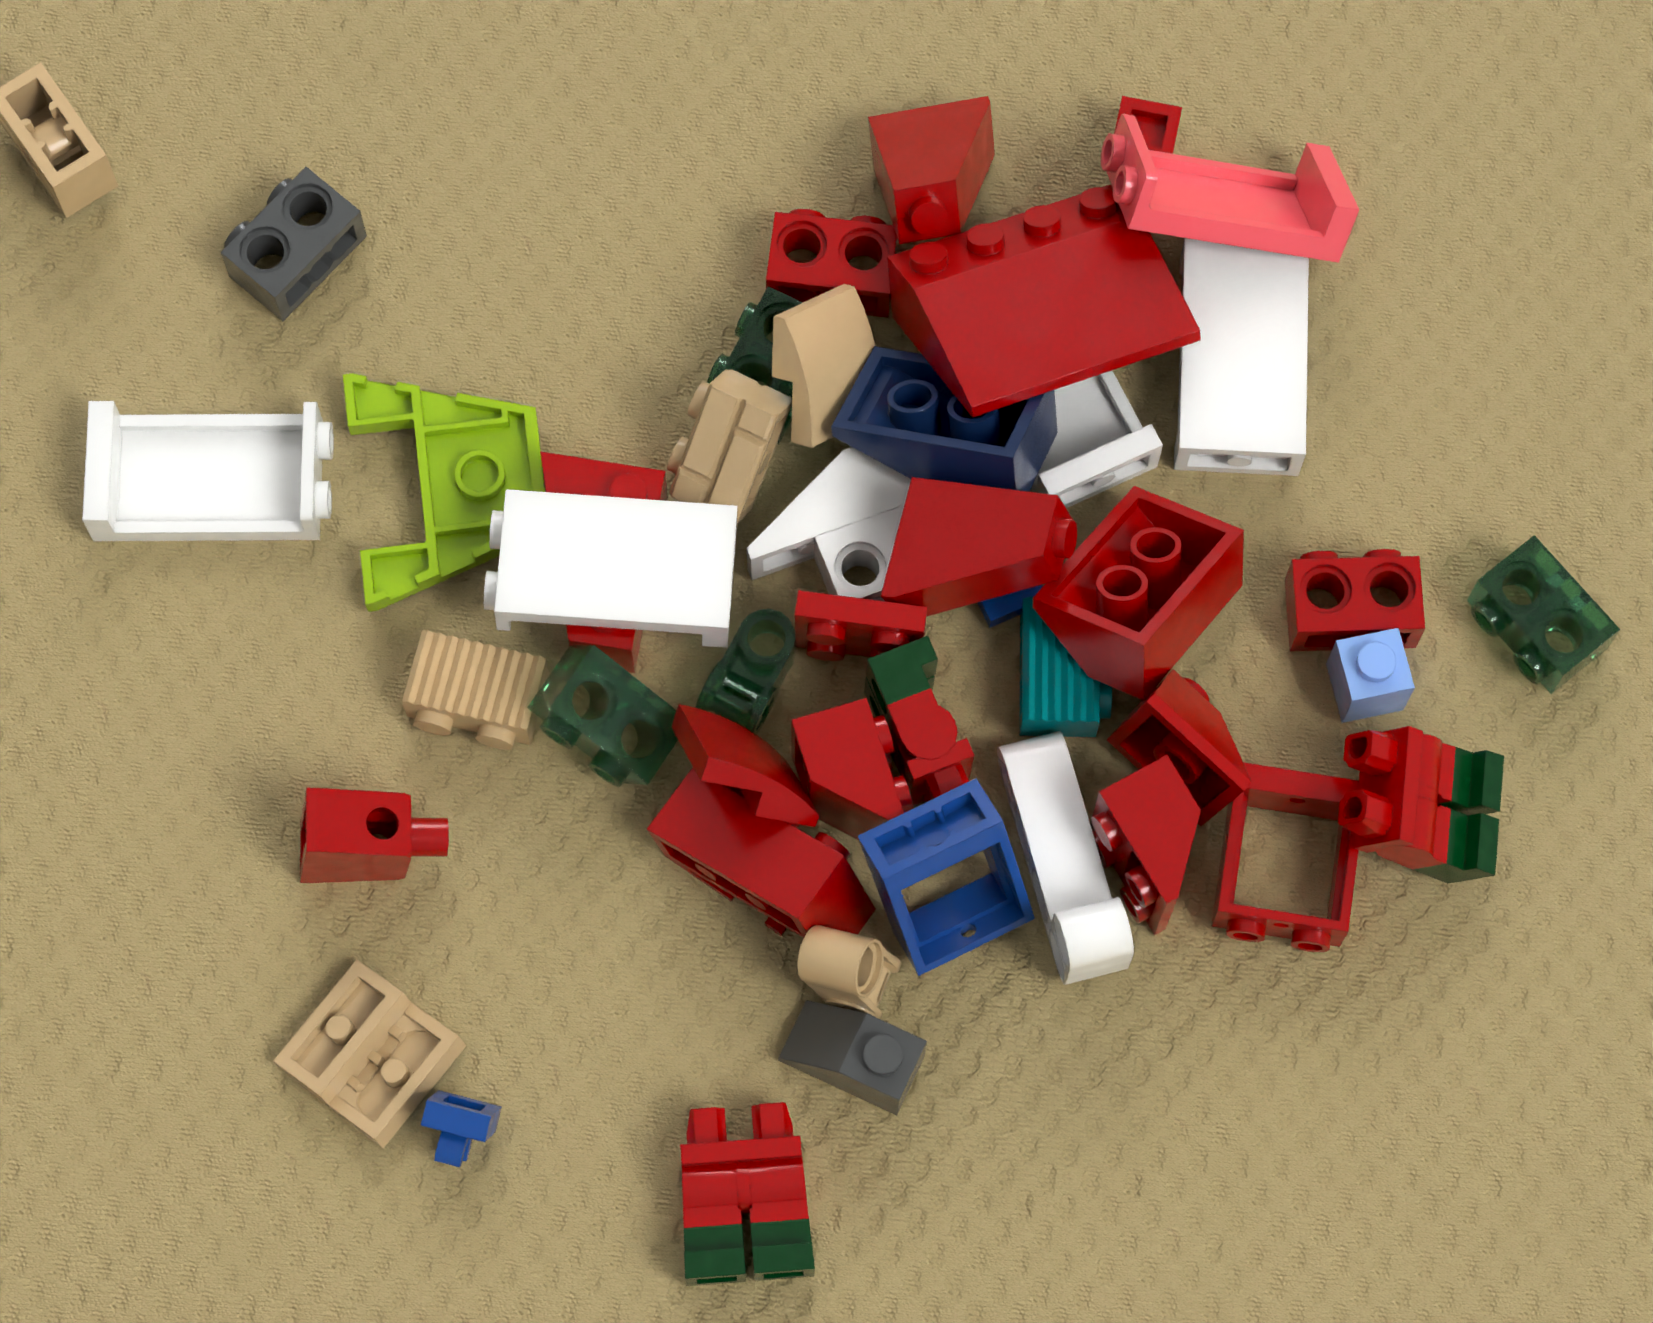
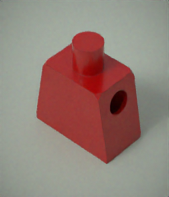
(340, 841)

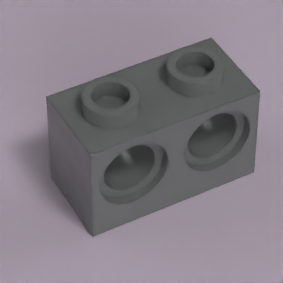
(307, 251)

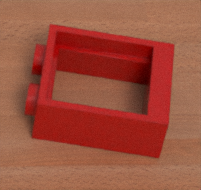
(1296, 794)

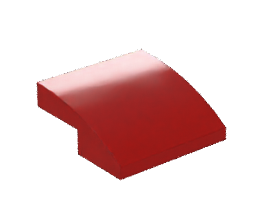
(740, 759)

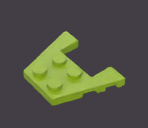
(466, 461)

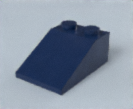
(920, 429)

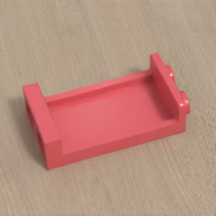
(1228, 202)

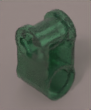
(746, 683)

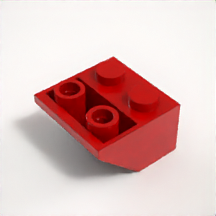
(848, 767)
(1147, 833)

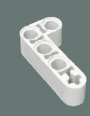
(1081, 918)

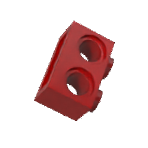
(835, 244)
(1356, 610)

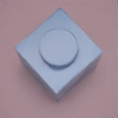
(1370, 675)

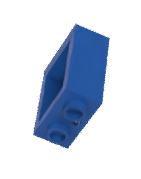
(929, 842)

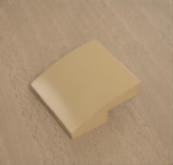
(822, 352)
(369, 1053)

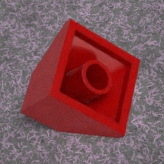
(1192, 732)

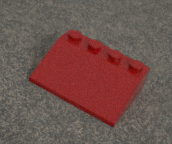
(1038, 301)

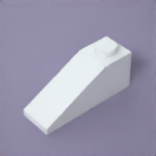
(842, 494)

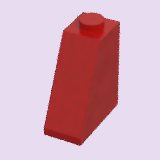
(932, 165)
(975, 544)

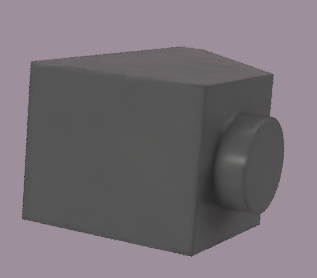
(855, 1053)

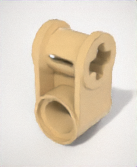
(846, 968)

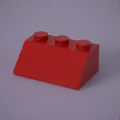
(1142, 590)

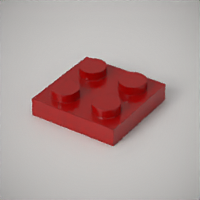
(854, 626)

